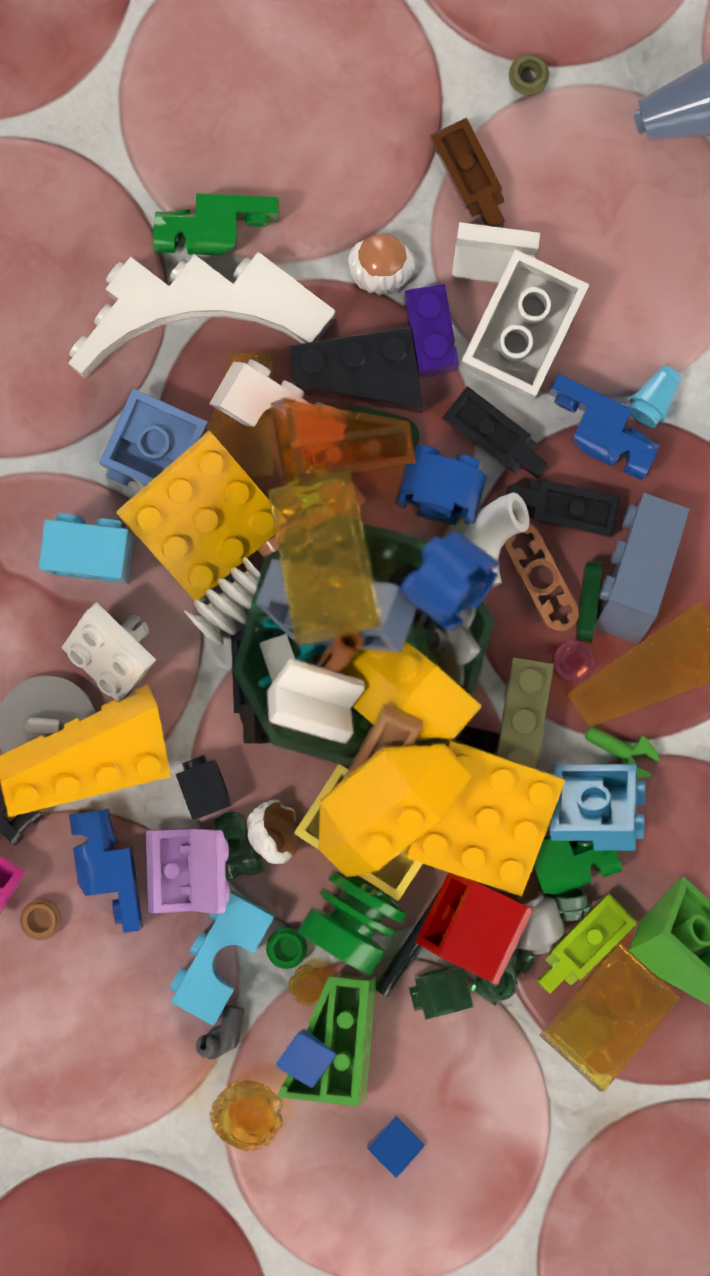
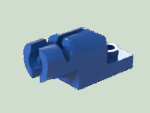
(602, 427)
(106, 869)

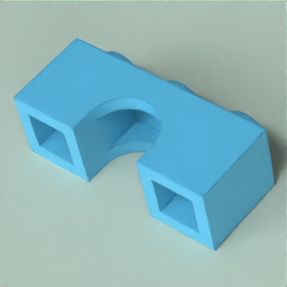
(201, 987)

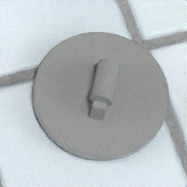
(40, 708)

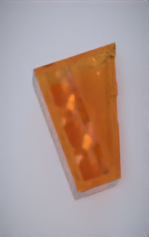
(329, 440)

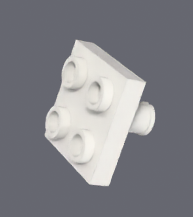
(110, 651)

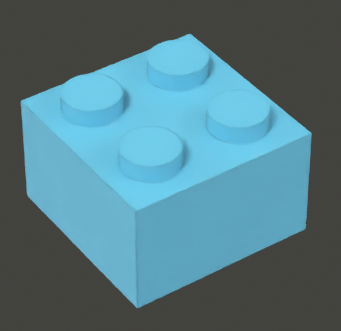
(86, 550)

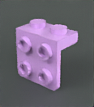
(187, 870)

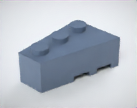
(641, 568)

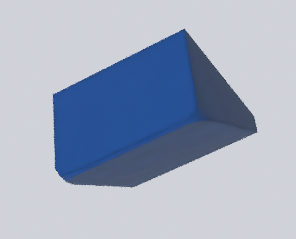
(306, 1058)
(395, 1146)

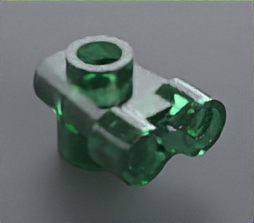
(242, 856)
(519, 963)

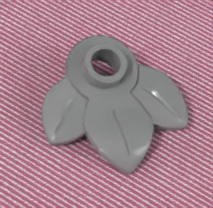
(454, 647)

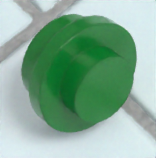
(286, 948)

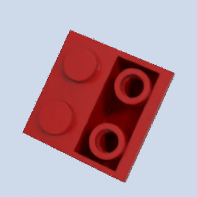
(474, 926)

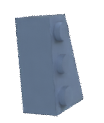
(393, 606)

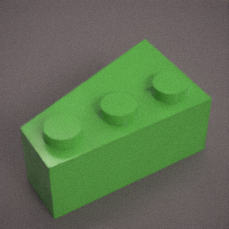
(345, 1025)

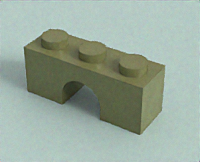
(524, 710)

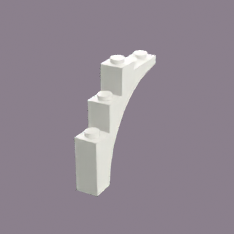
(198, 291)

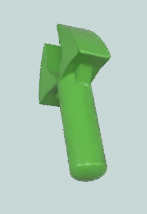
(621, 749)

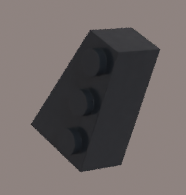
(361, 369)

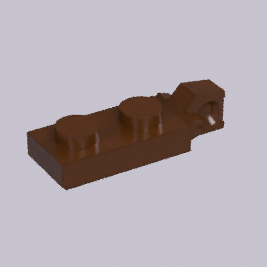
(470, 171)

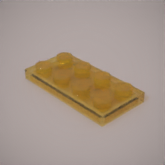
(324, 558)

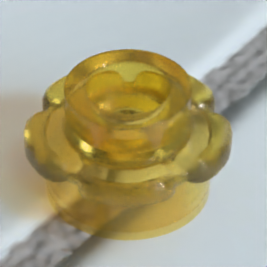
(297, 984)

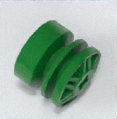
(352, 922)

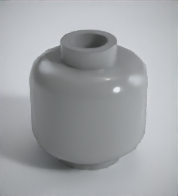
(544, 924)

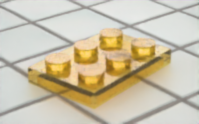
(609, 1017)

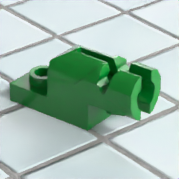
(214, 224)
(568, 867)

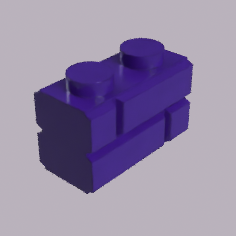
(431, 330)

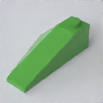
(676, 939)

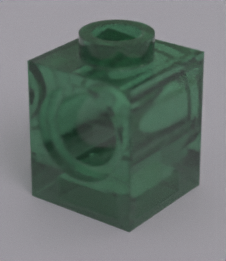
(441, 992)

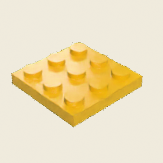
(201, 516)
(493, 823)

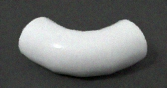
(498, 523)

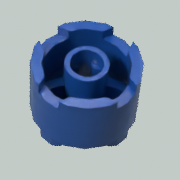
(442, 486)
(451, 579)

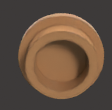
(40, 919)

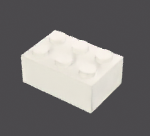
(524, 324)

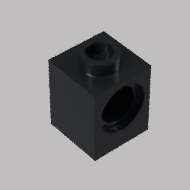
(203, 787)

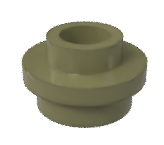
(531, 63)

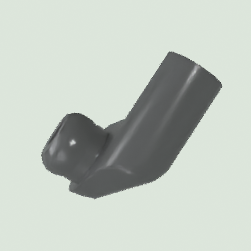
(223, 1038)

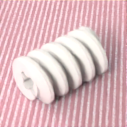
(228, 605)

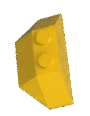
(412, 686)
(388, 805)

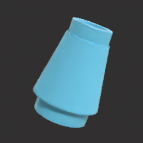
(655, 397)

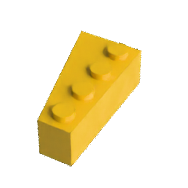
(87, 757)

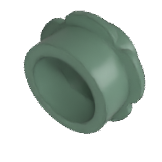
(572, 904)

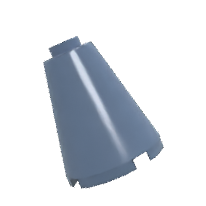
(677, 108)

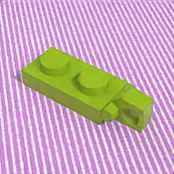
(586, 943)

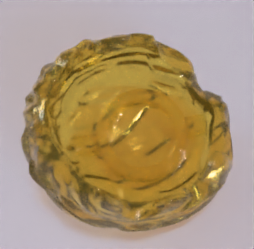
(247, 1115)

